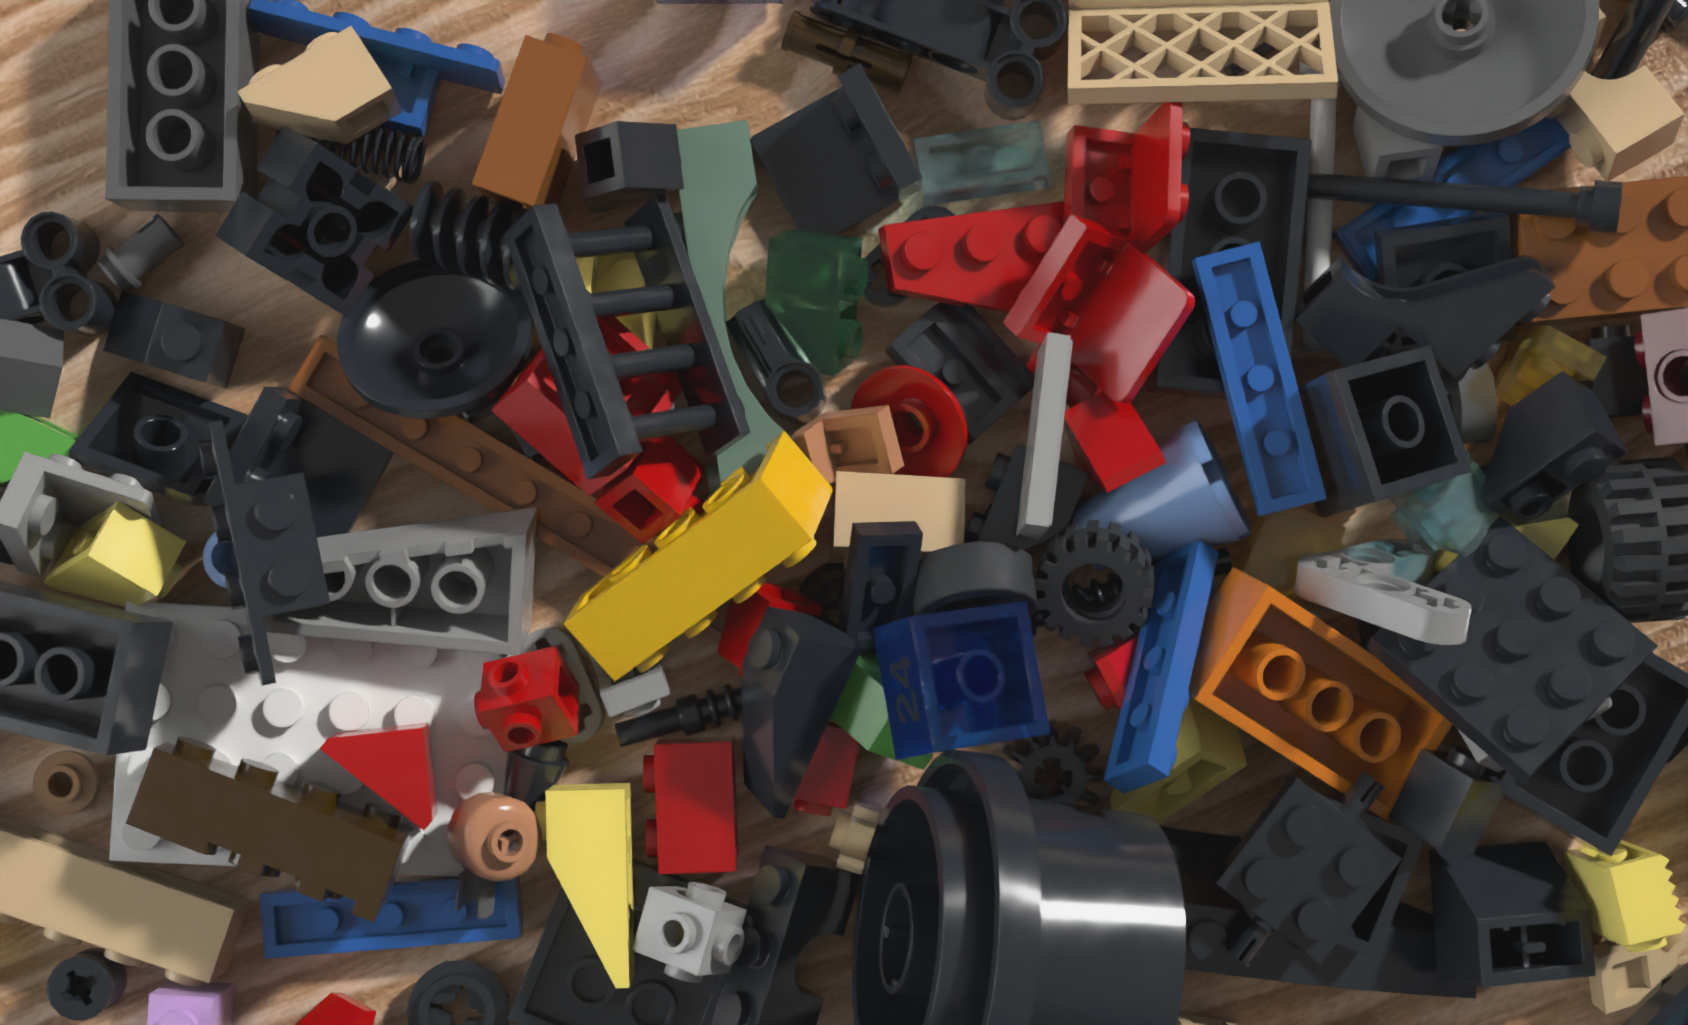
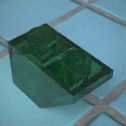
(815, 294)

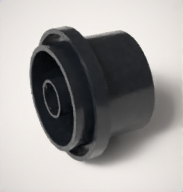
(1014, 908)

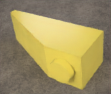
(592, 857)

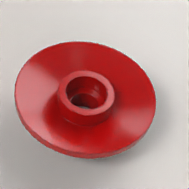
(942, 441)

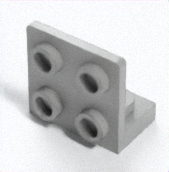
(56, 492)

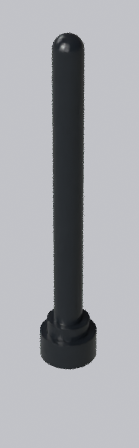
(1590, 206)

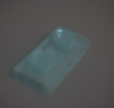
(982, 163)

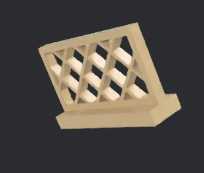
(1205, 23)

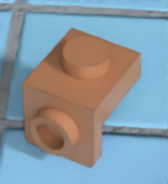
(851, 442)

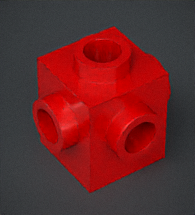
(528, 699)

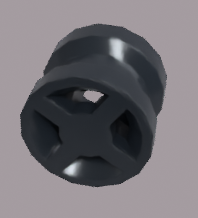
(99, 976)

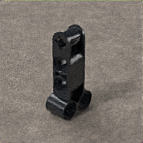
(963, 36)
(41, 288)

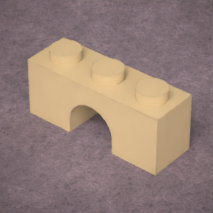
(1618, 119)

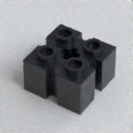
(315, 221)

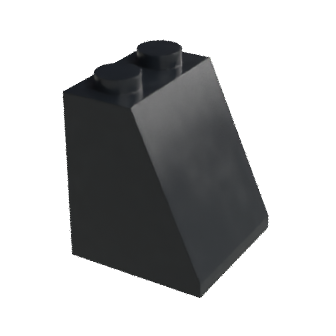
(1381, 430)

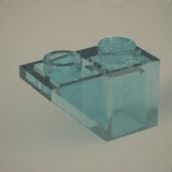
(1446, 513)

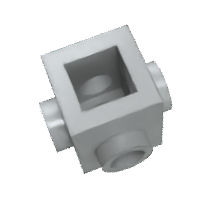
(690, 930)

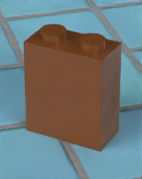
(536, 124)

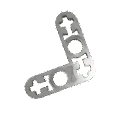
(1385, 587)

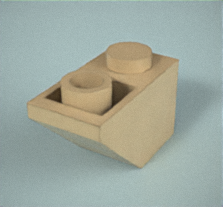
(325, 92)

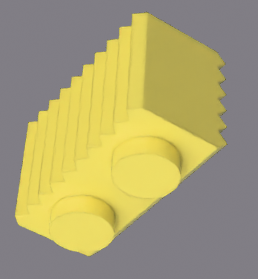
(1627, 895)

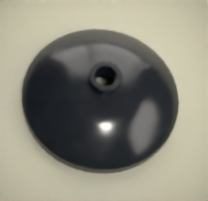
(430, 316)

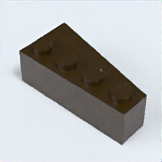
(272, 824)

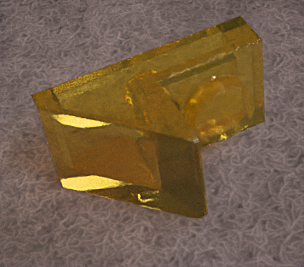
(1539, 356)

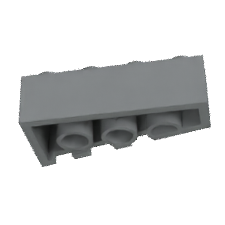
(427, 585)

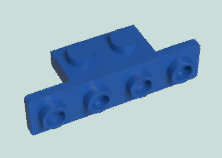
(405, 57)

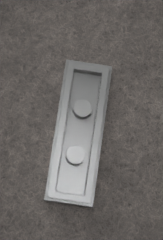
(1044, 436)

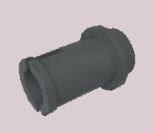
(140, 253)

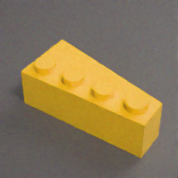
(703, 561)

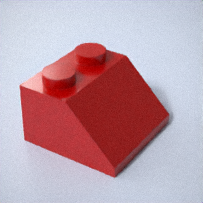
(537, 415)

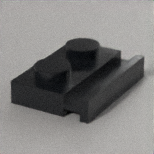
(968, 359)

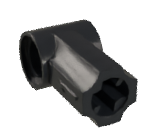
(775, 359)

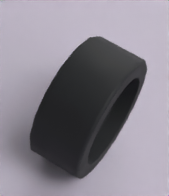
(974, 577)

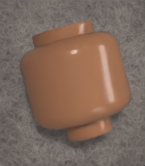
(494, 836)

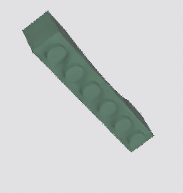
(714, 202)

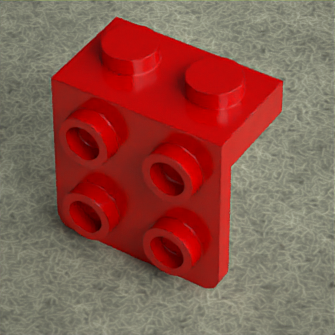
(1130, 177)
(1108, 300)

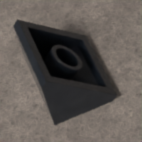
(153, 437)

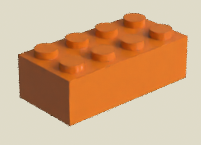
(1309, 691)

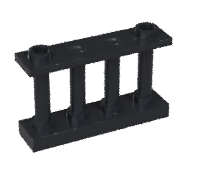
(576, 351)

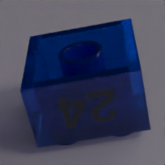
(961, 679)

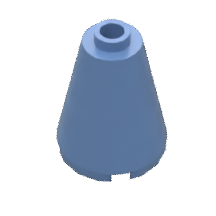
(1175, 501)

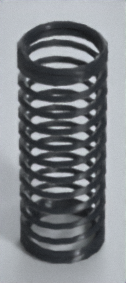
(411, 155)

